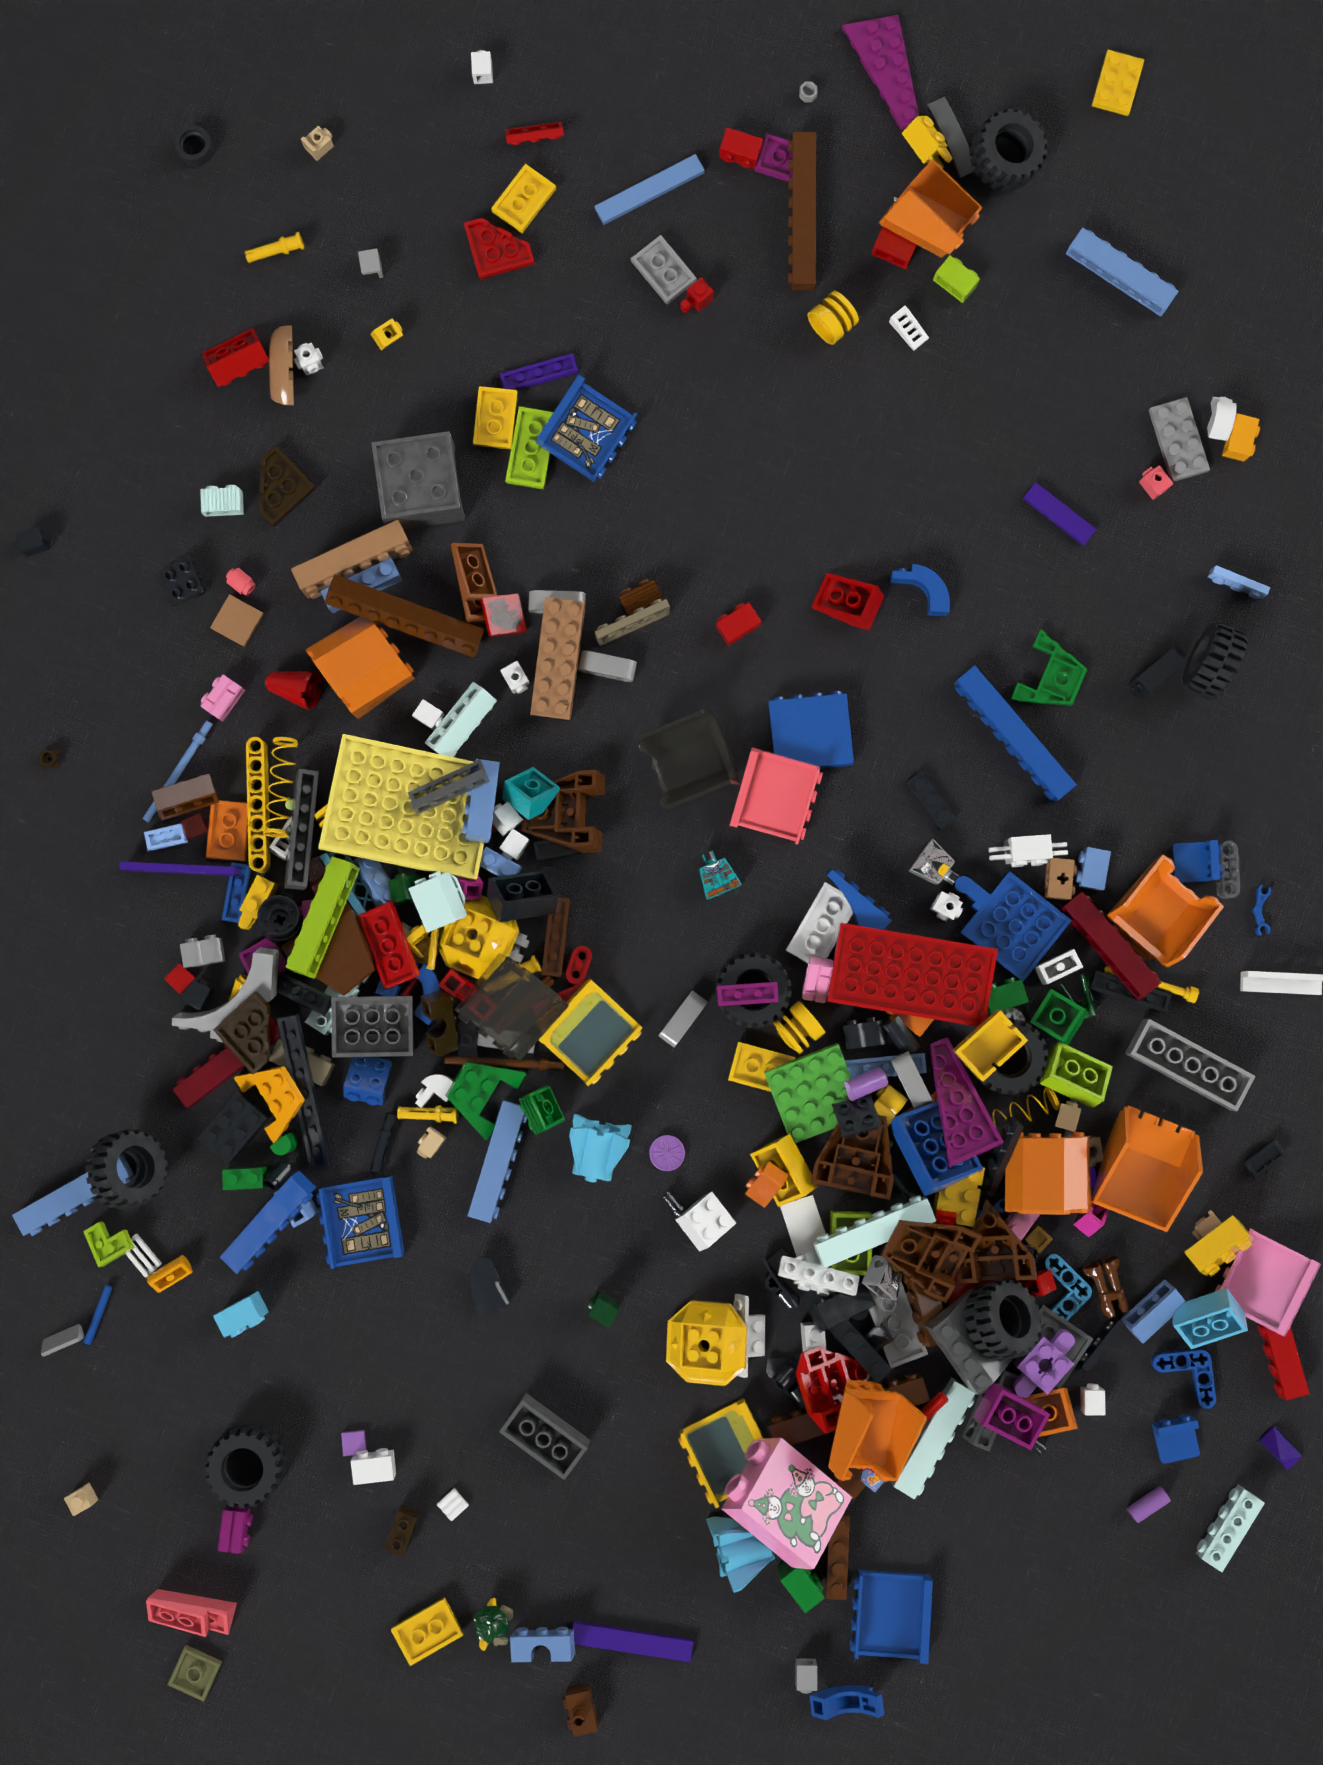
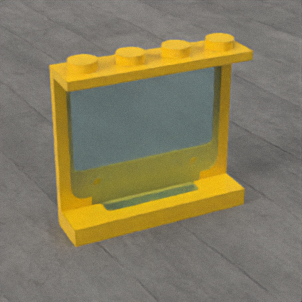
(591, 1032)
(719, 1447)

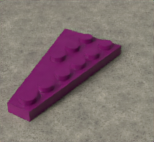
(885, 60)
(963, 1116)

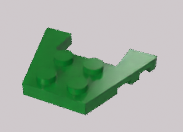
(1060, 678)
(473, 1089)

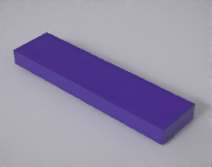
(539, 373)
(1059, 514)

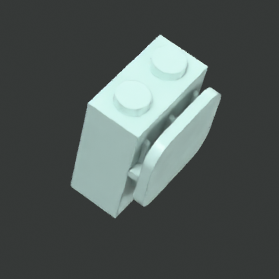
(438, 900)

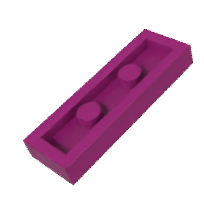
(747, 994)

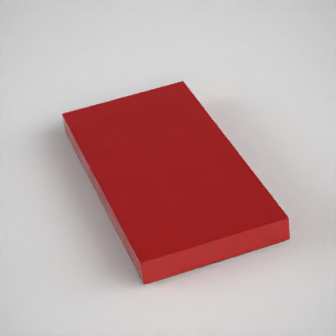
(388, 945)

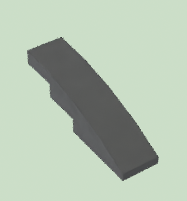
(948, 126)

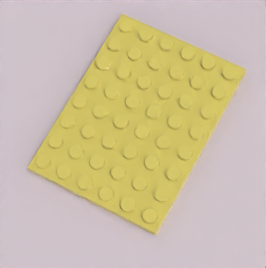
(373, 814)

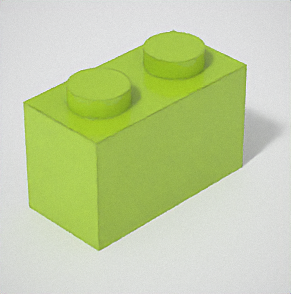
(956, 278)

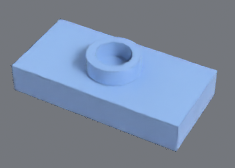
(165, 837)

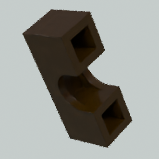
(443, 1037)

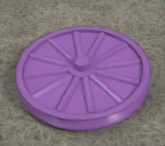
(667, 1153)

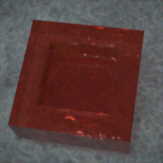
(194, 826)

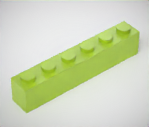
(322, 917)

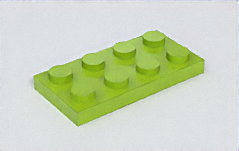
(528, 460)

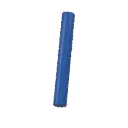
(98, 1314)

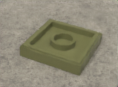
(194, 1673)

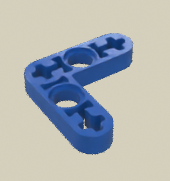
(1197, 1369)

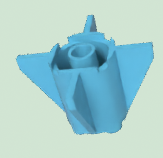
(597, 1147)
(739, 1552)

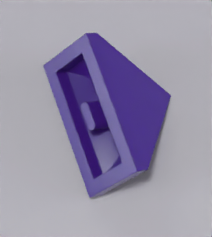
(1280, 1448)

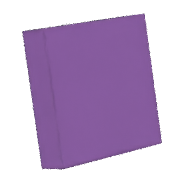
(353, 1442)

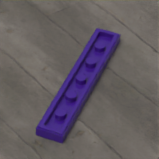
(180, 869)
(632, 1641)

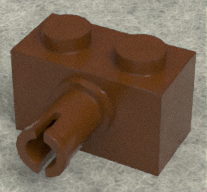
(581, 1710)

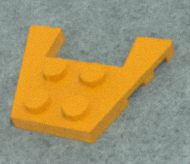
(279, 1093)

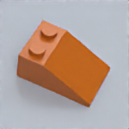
(1059, 1407)

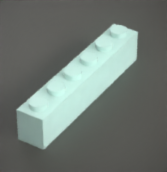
(870, 1232)
(933, 1439)

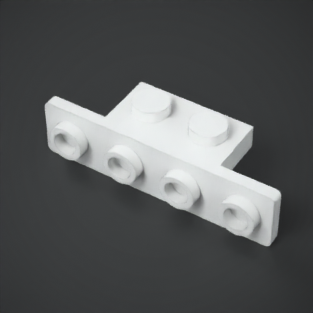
(817, 1278)
(755, 1330)

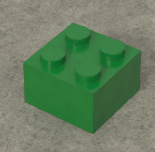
(1059, 1017)
(802, 1585)

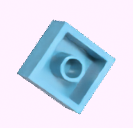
(237, 1316)

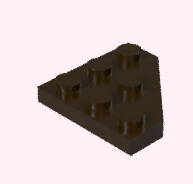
(281, 486)
(248, 1032)

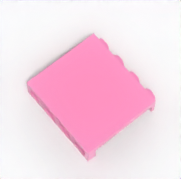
(1269, 1282)

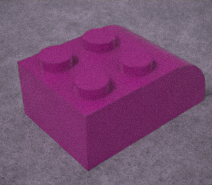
(1011, 1415)

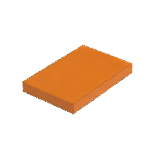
(228, 831)

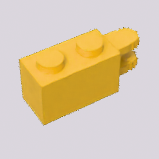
(926, 141)
(259, 891)

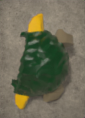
(492, 1624)

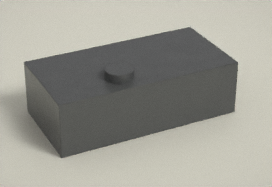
(545, 1436)

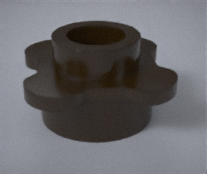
(45, 763)

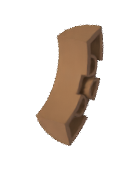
(279, 363)

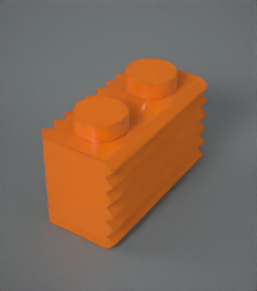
(766, 1184)

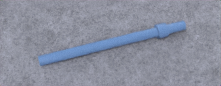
(198, 739)

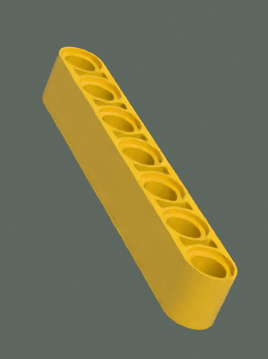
(252, 797)

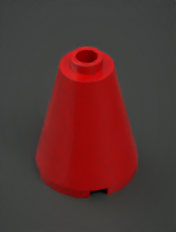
(296, 687)

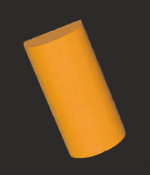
(169, 1274)

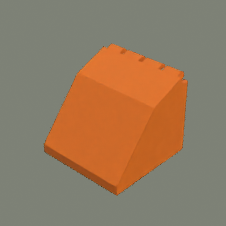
(1148, 1168)

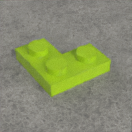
(106, 1248)

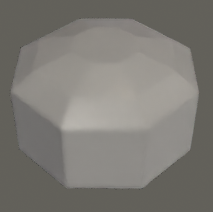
(808, 91)

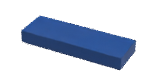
(236, 893)

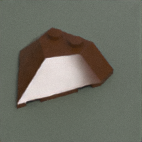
(998, 1252)

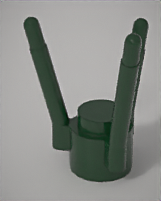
(1087, 1004)

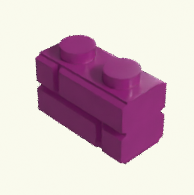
(234, 1529)

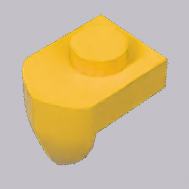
(416, 935)

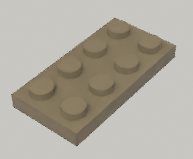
(625, 625)

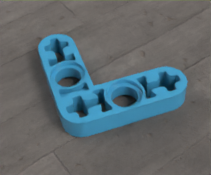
(1071, 1294)

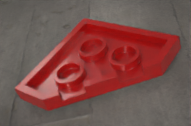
(496, 249)

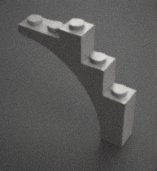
(261, 978)

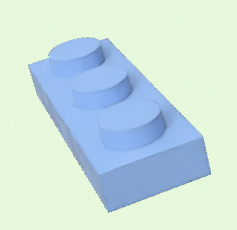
(1238, 582)

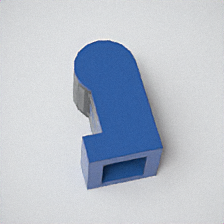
(972, 891)

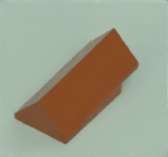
(473, 578)

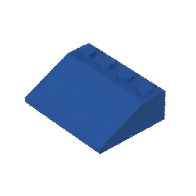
(924, 1148)

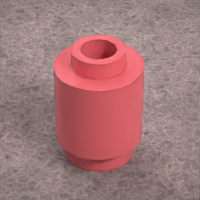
(240, 581)

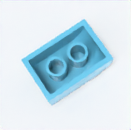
(1209, 1318)

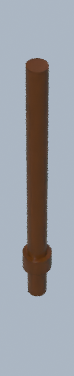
(543, 1064)

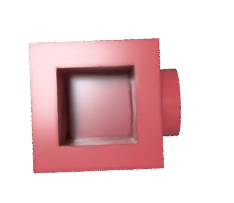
(1155, 482)

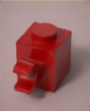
(697, 296)

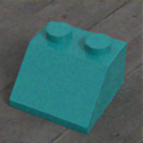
(529, 792)

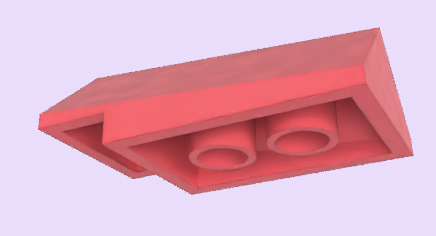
(190, 1612)

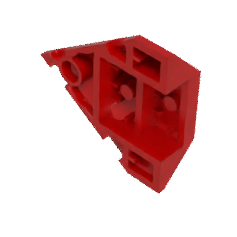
(823, 1381)

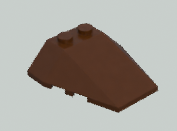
(857, 1162)
(930, 1254)

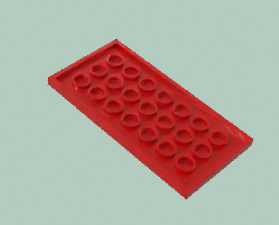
(912, 975)

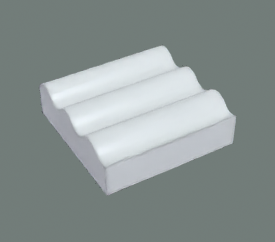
(452, 1504)

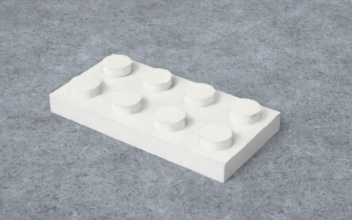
(821, 925)

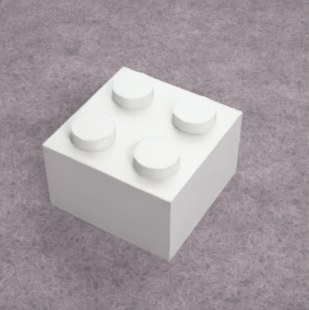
(705, 1221)

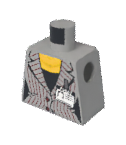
(934, 864)
(883, 1278)

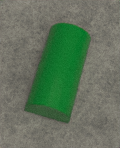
(286, 1144)

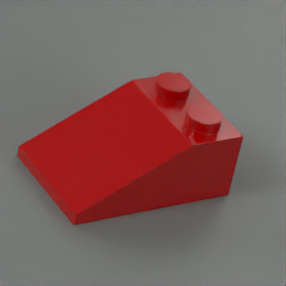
(849, 600)

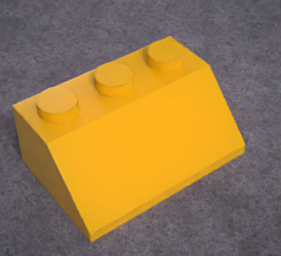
(788, 1158)

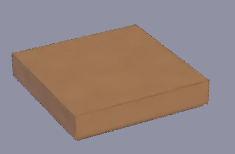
(237, 620)

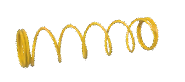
(280, 833)
(1052, 1097)

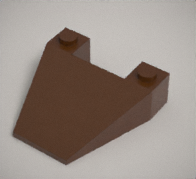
(565, 816)
(347, 955)

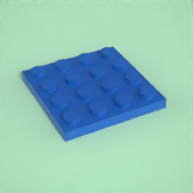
(1017, 925)

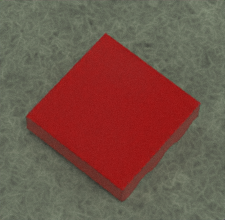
(180, 978)

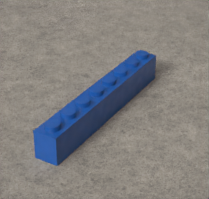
(1014, 734)

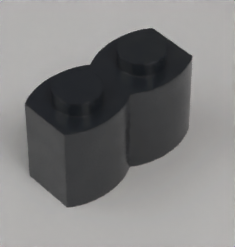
(863, 1034)

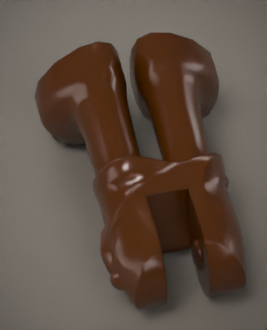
(1117, 1293)

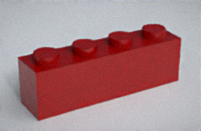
(1284, 1363)

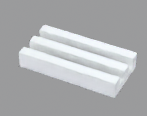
(147, 1250)

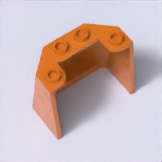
(932, 211)
(361, 665)
(1163, 915)
(1049, 1175)
(874, 1431)

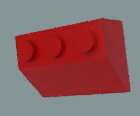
(235, 357)

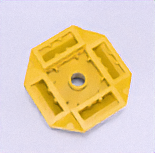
(475, 955)
(721, 1328)

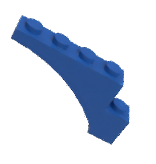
(862, 906)

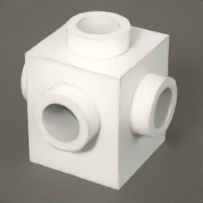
(308, 358)
(940, 903)

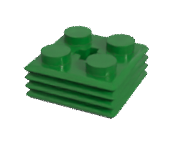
(541, 1110)

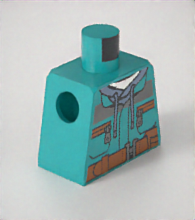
(717, 876)

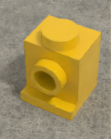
(390, 326)

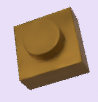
(1038, 1238)

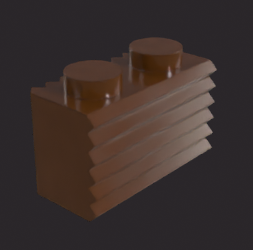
(640, 596)

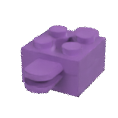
(1044, 1364)

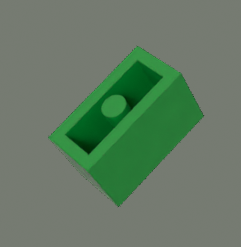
(1007, 995)
(244, 1178)

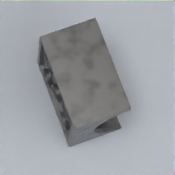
(418, 480)

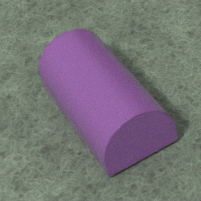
(865, 1083)
(1148, 1504)

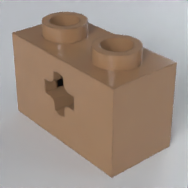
(1054, 888)

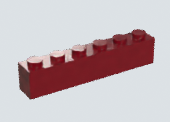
(1111, 946)
(215, 1072)

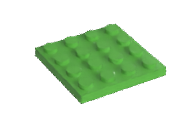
(807, 1090)

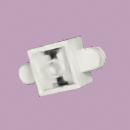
(1028, 850)

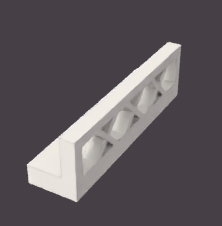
(1281, 982)

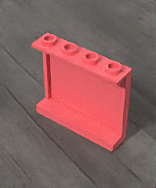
(776, 795)

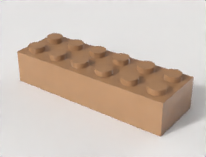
(352, 558)
(558, 658)

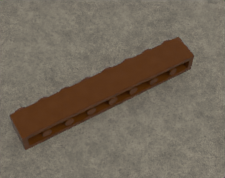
(803, 211)
(404, 616)
(801, 1427)

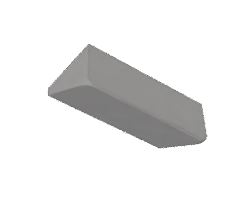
(62, 1340)

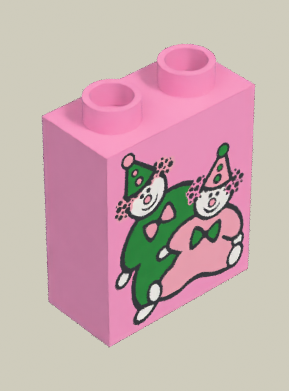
(785, 1502)

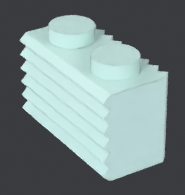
(222, 501)

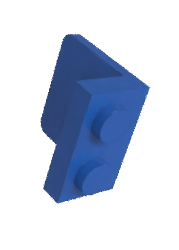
(1197, 861)
(367, 1080)
(1176, 1438)

